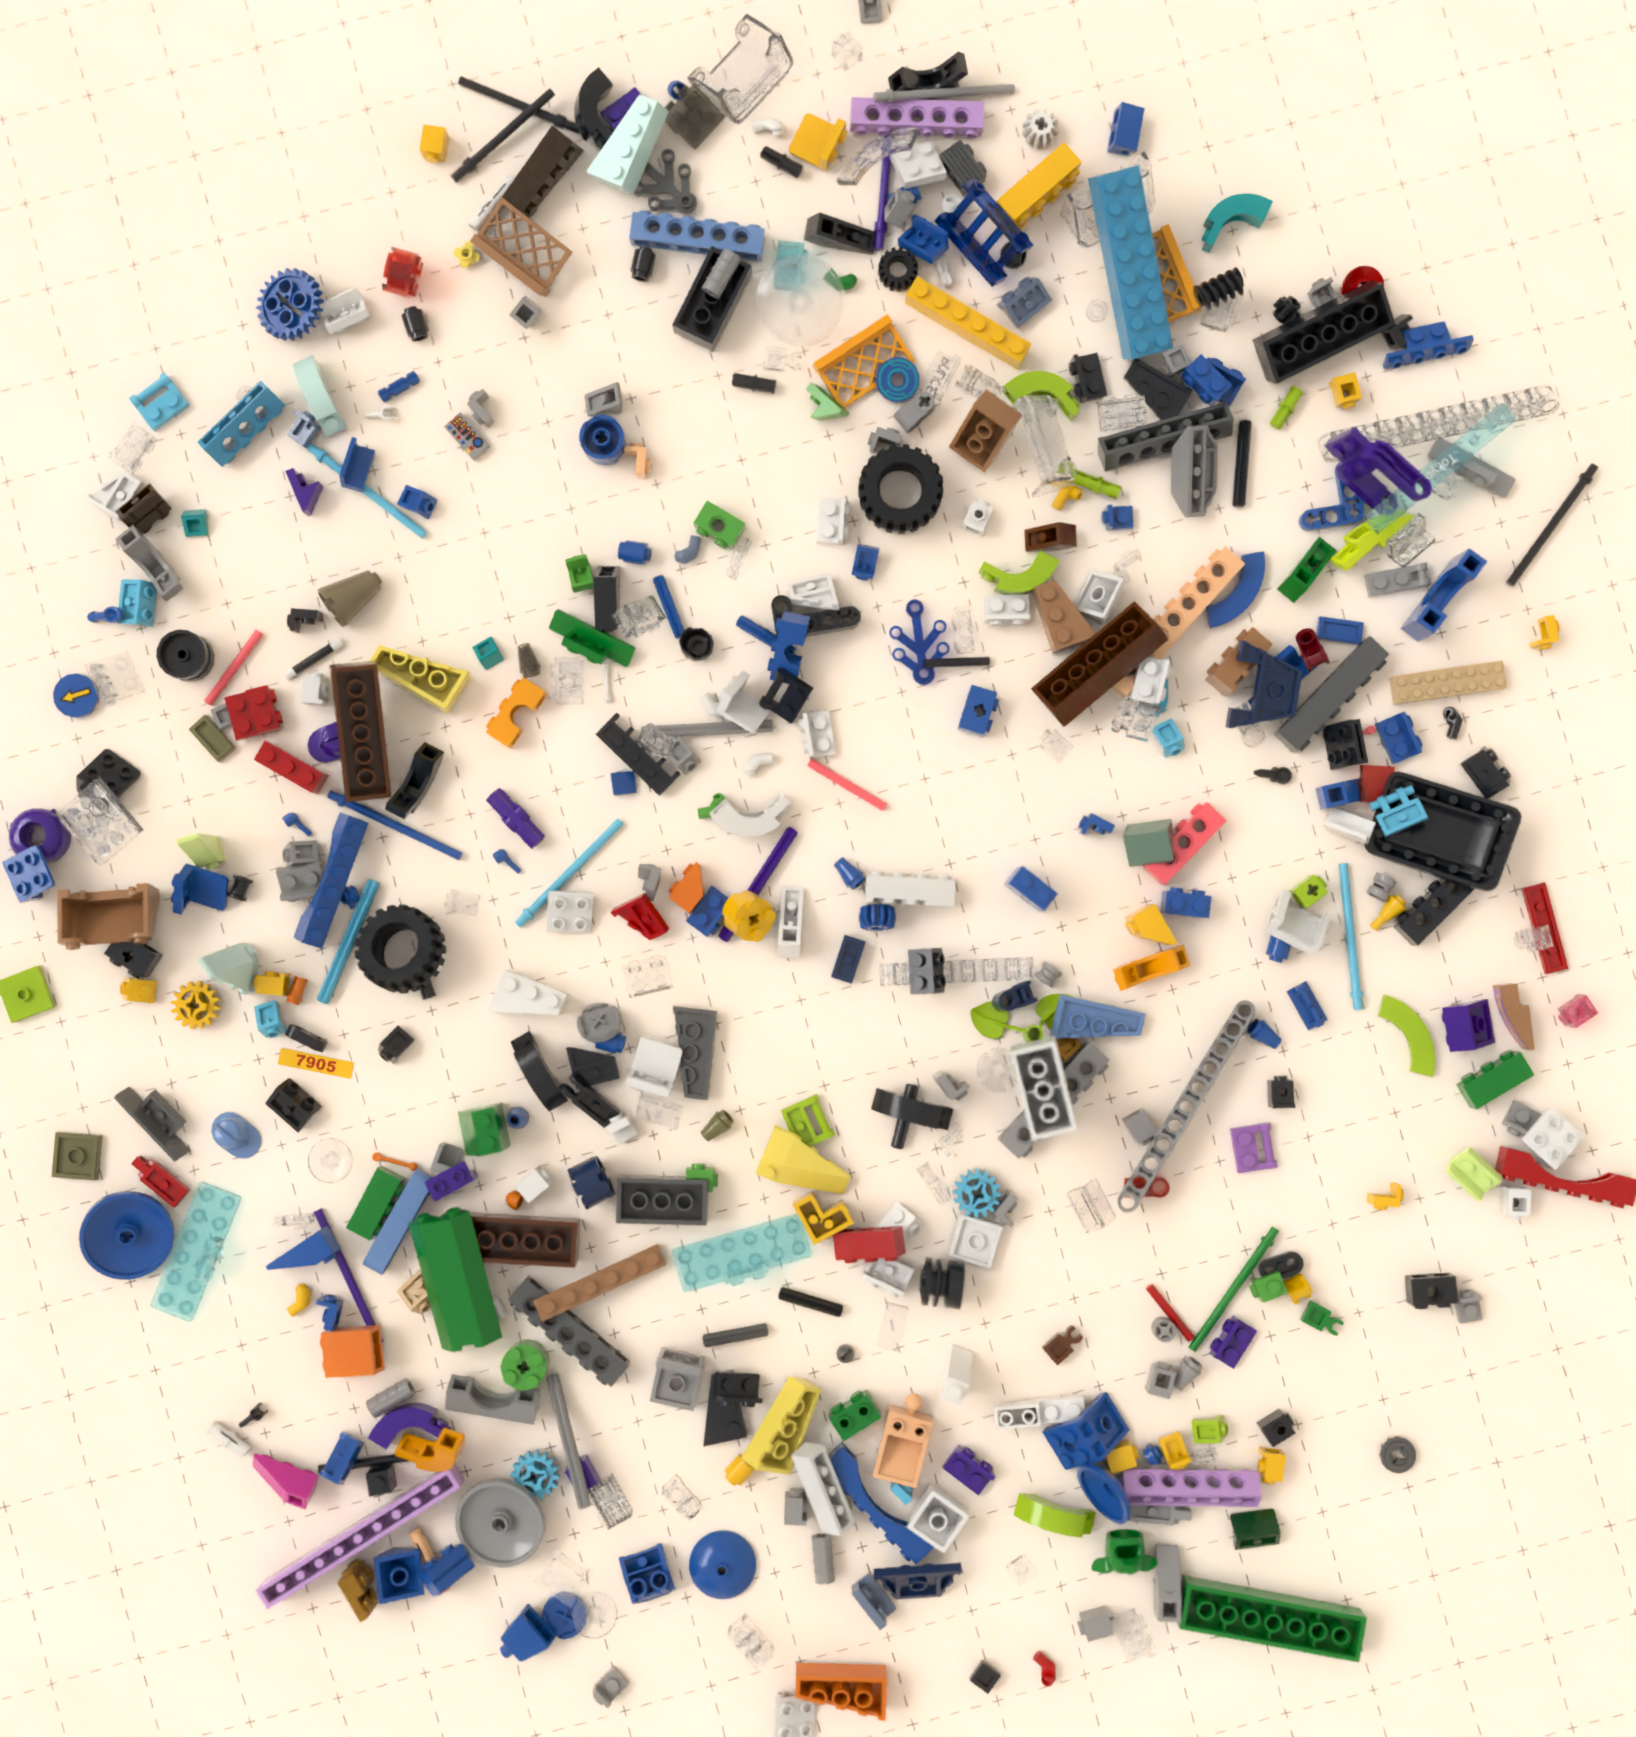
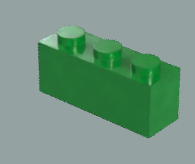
(1494, 1079)
(376, 1203)

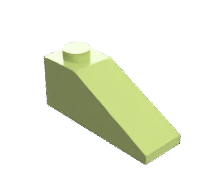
(203, 850)

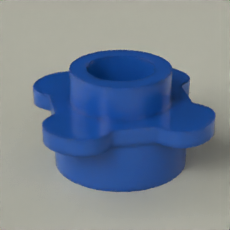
(350, 896)

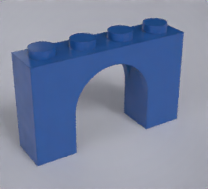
(1428, 613)

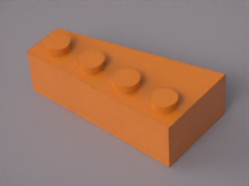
(844, 1686)

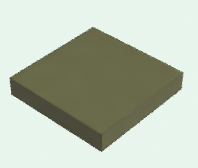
(76, 1156)

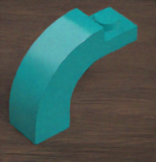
(1239, 207)

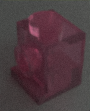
(1583, 1011)

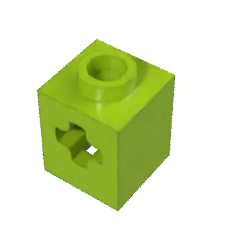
(1300, 894)

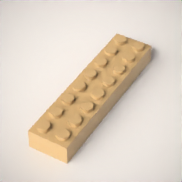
(1448, 682)

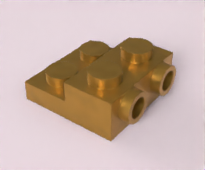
(355, 1587)

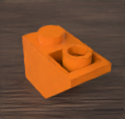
(690, 889)

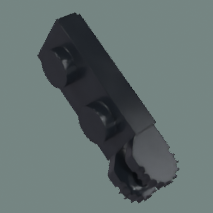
(590, 1101)

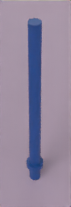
(340, 799)

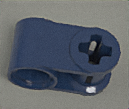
(1018, 996)

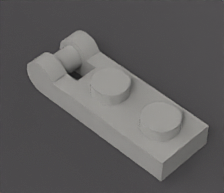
(1396, 580)

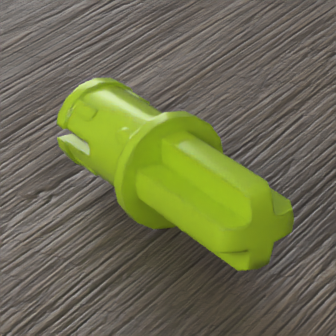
(1286, 407)

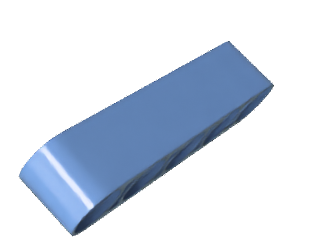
(397, 1224)

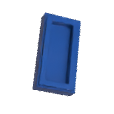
(1339, 630)

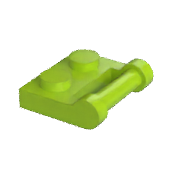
(799, 1123)

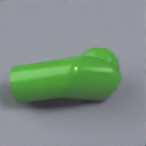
(704, 812)

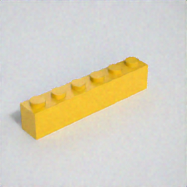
(967, 323)

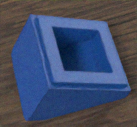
(623, 783)

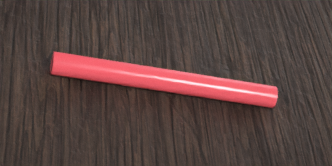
(234, 666)
(847, 784)

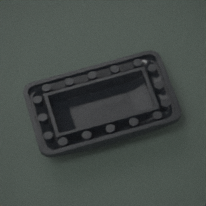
(1460, 840)

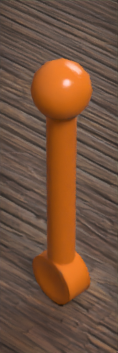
(378, 1156)

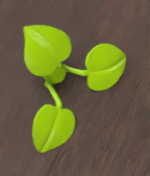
(992, 1022)

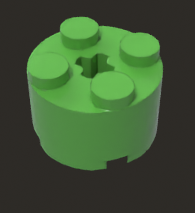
(513, 1370)

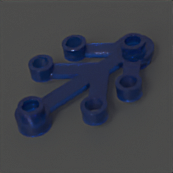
(920, 645)

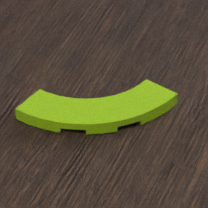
(1415, 1031)

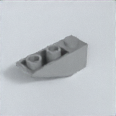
(1167, 1584)

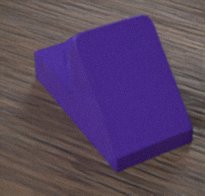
(306, 495)

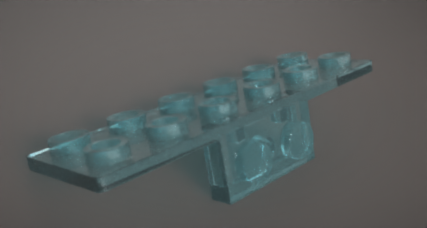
(195, 1251)
(741, 1253)

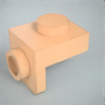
(643, 464)

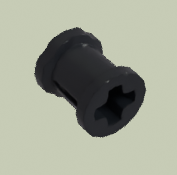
(239, 887)

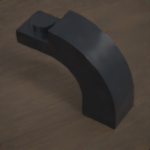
(942, 76)
(585, 108)
(417, 782)
(537, 1071)
(911, 1109)

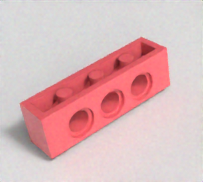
(1211, 823)

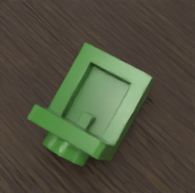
(580, 573)
(699, 1171)
(1268, 1287)

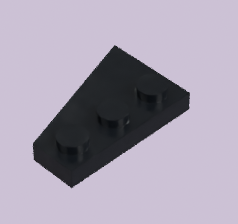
(1161, 392)

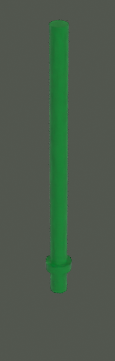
(1234, 1288)

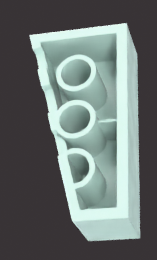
(630, 146)

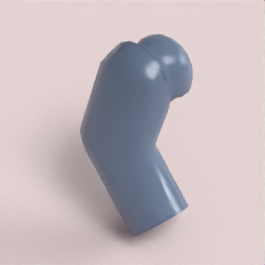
(689, 553)

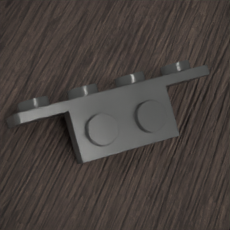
(157, 1120)

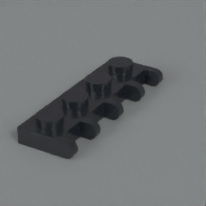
(635, 756)

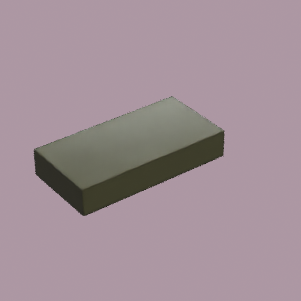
(212, 738)

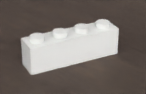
(823, 1489)

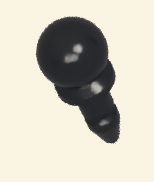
(1280, 775)

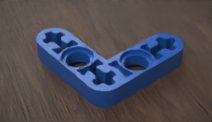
(1341, 511)

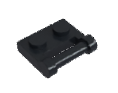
(792, 699)

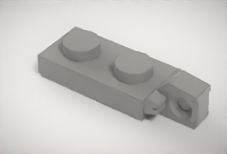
(1159, 1514)

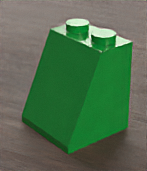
(484, 1130)

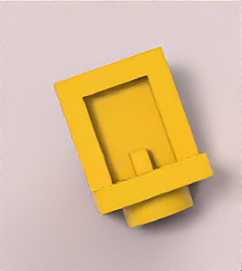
(1549, 632)
(138, 990)
(1383, 1201)
(1174, 1450)

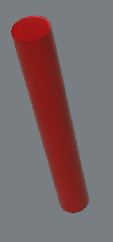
(1168, 1310)

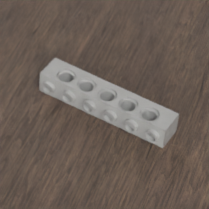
(1087, 1053)

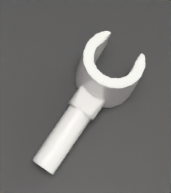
(385, 413)

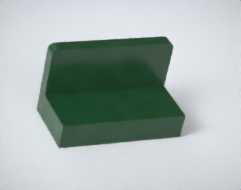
(1255, 1529)

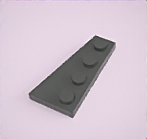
(696, 1038)

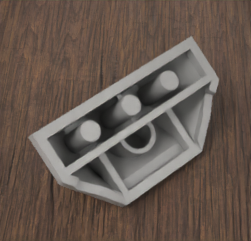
(1194, 470)

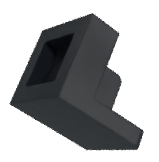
(1393, 334)

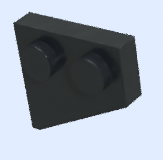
(592, 1066)

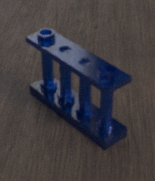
(970, 247)

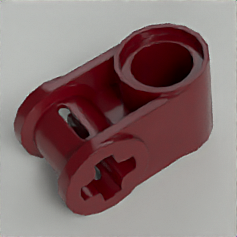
(1311, 649)

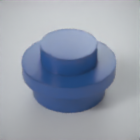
(1153, 1454)

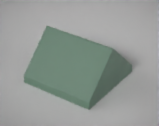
(1149, 842)

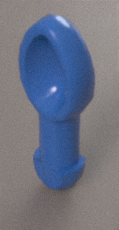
(110, 614)

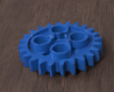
(301, 292)

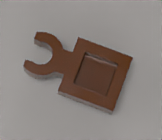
(1059, 1347)

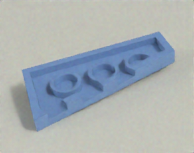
(1091, 1019)

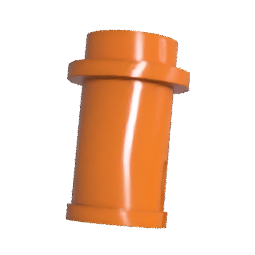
(296, 990)

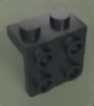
(112, 769)

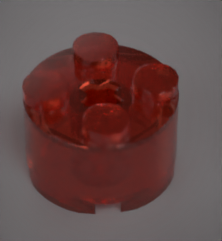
(401, 272)

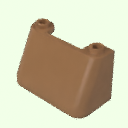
(106, 916)

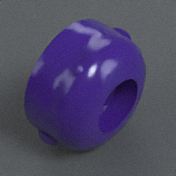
(57, 835)

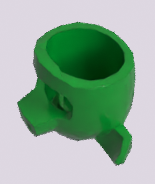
(1124, 1553)

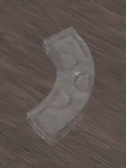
(875, 151)

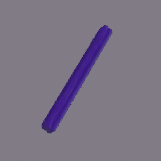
(766, 871)

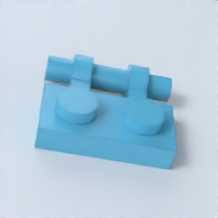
(1400, 817)

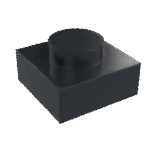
(985, 1676)

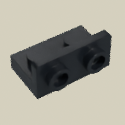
(1088, 377)
(1486, 772)
(293, 1104)
(737, 1387)

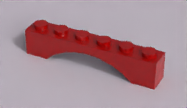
(1610, 1186)

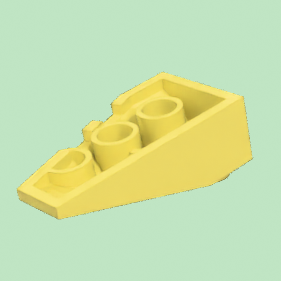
(796, 1164)

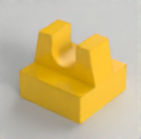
(1297, 1288)

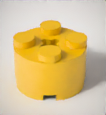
(748, 916)

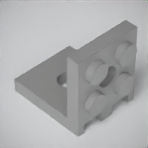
(679, 1365)

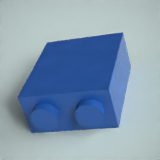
(1030, 889)

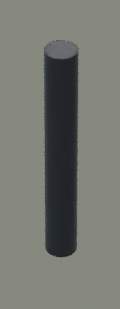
(956, 662)

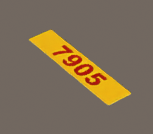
(315, 1063)

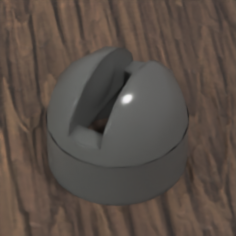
(842, 1350)

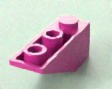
(290, 1483)

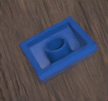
(398, 1574)

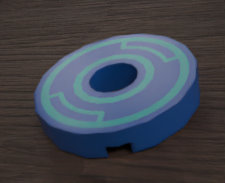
(884, 383)

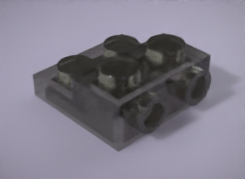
(693, 115)

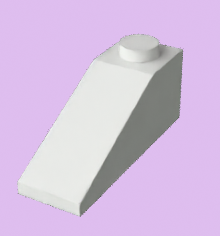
(790, 922)

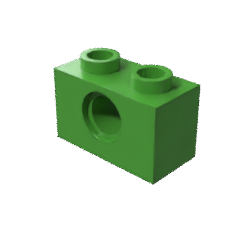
(712, 514)

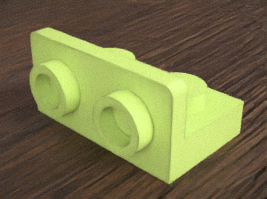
(1473, 1173)

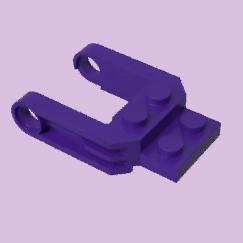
(1361, 458)

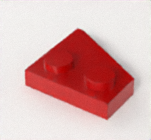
(642, 917)

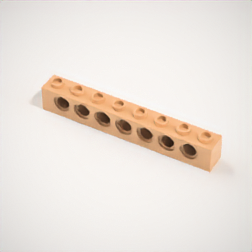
(1229, 566)

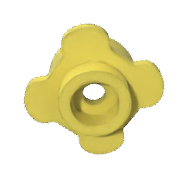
(470, 259)

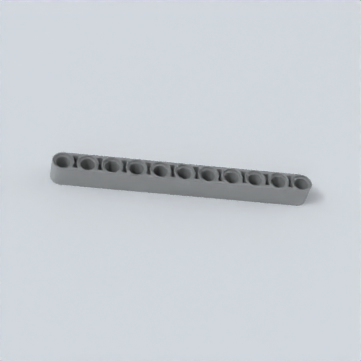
(1188, 1094)

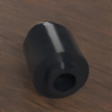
(642, 264)
(415, 323)

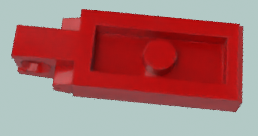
(160, 1181)

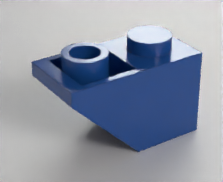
(1338, 794)

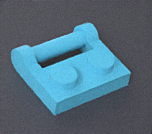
(164, 407)

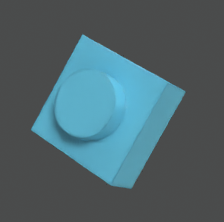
(903, 1492)

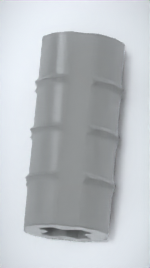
(721, 273)
(390, 1397)
(823, 1558)

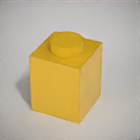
(434, 143)
(1122, 1457)

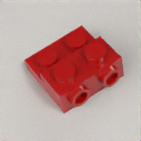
(253, 712)

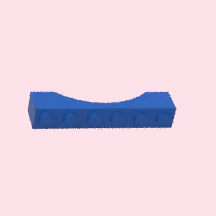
(344, 847)
(896, 1530)

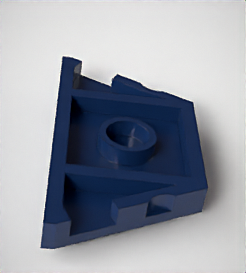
(917, 1581)

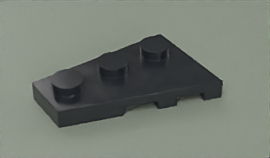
(723, 1422)

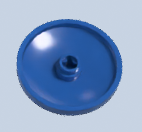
(126, 1235)

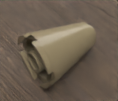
(350, 595)

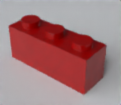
(291, 767)
(869, 1244)

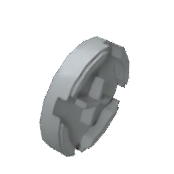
(599, 1022)

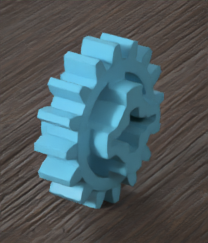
(985, 1197)
(543, 1470)

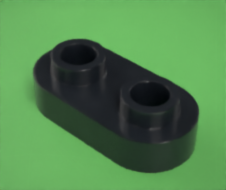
(1279, 1263)

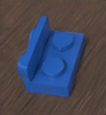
(1399, 737)
(708, 912)

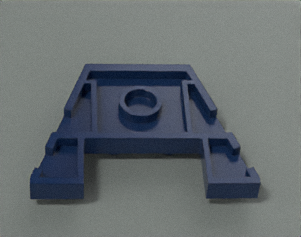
(1274, 690)

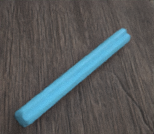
(348, 941)

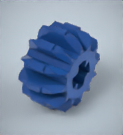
(877, 917)

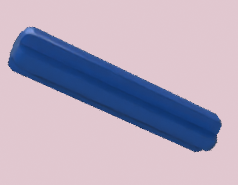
(668, 605)
(759, 632)

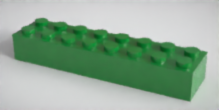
(1272, 1619)

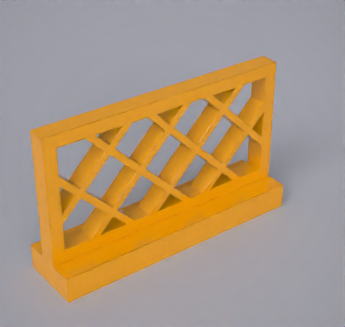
(1179, 272)
(848, 349)

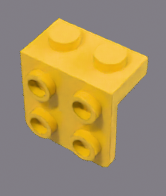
(818, 141)

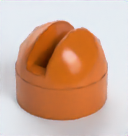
(514, 1200)

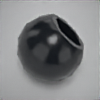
(1017, 260)

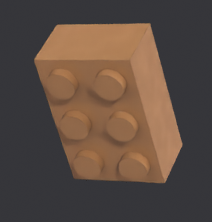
(985, 430)

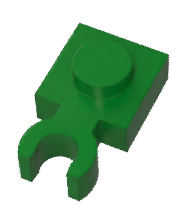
(1318, 1317)

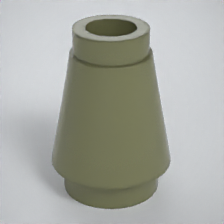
(717, 1125)

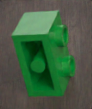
(854, 1414)

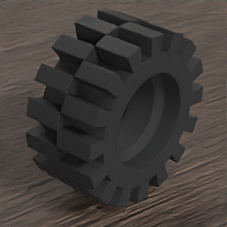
(897, 256)

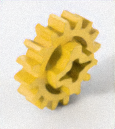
(195, 1013)

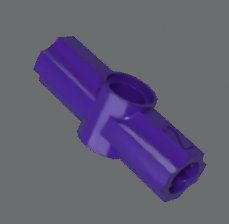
(515, 818)

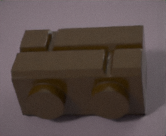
(144, 509)

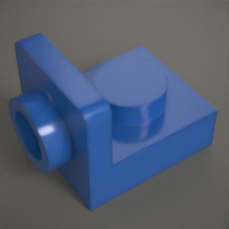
(417, 501)
(1118, 517)
(1099, 824)
(331, 1315)

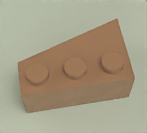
(1060, 618)
(1229, 672)

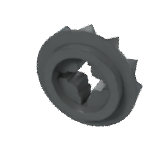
(1407, 1450)

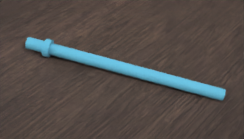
(322, 456)
(577, 864)
(1356, 993)

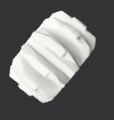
(1040, 136)

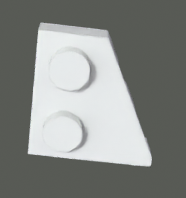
(115, 493)
(814, 592)

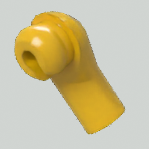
(1065, 494)
(303, 1299)

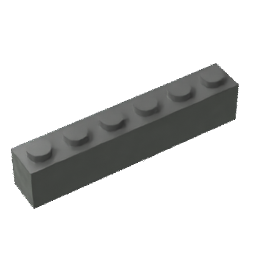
(1331, 694)

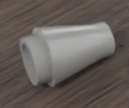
(1187, 1372)

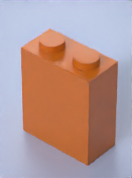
(352, 1351)

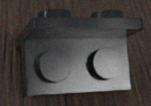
(1345, 744)

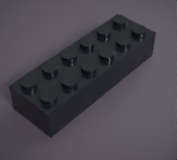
(1324, 332)

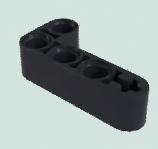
(817, 617)

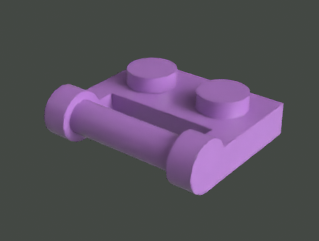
(1246, 1148)

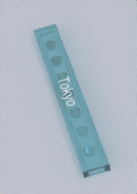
(1443, 465)

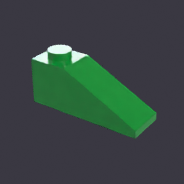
(1306, 570)

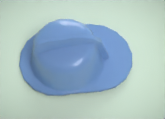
(236, 1135)

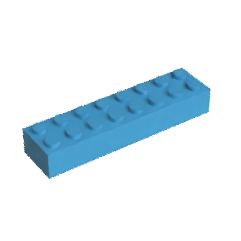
(1130, 262)

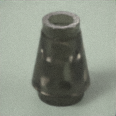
(528, 662)

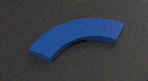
(1243, 594)

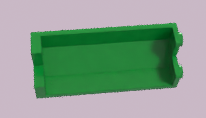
(455, 1279)

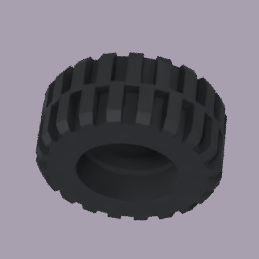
(900, 460)
(377, 934)

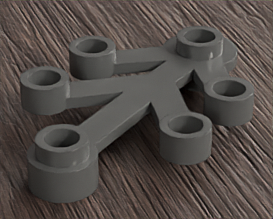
(666, 185)

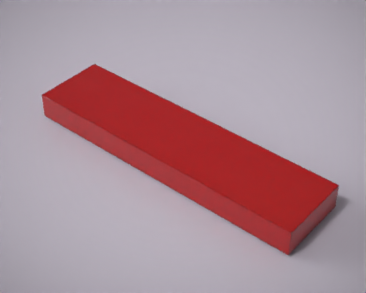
(1541, 913)

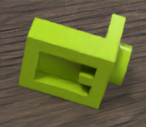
(1209, 1430)

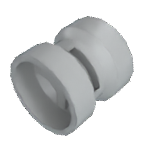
(1381, 887)

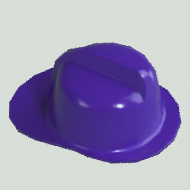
(324, 743)

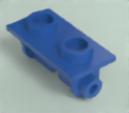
(1307, 1006)

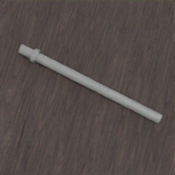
(890, 96)

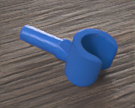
(292, 818)
(501, 855)

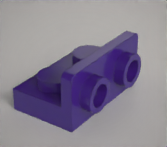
(617, 110)
(450, 1180)
(1232, 1341)
(969, 1469)

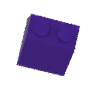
(1468, 1025)

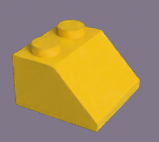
(1149, 925)

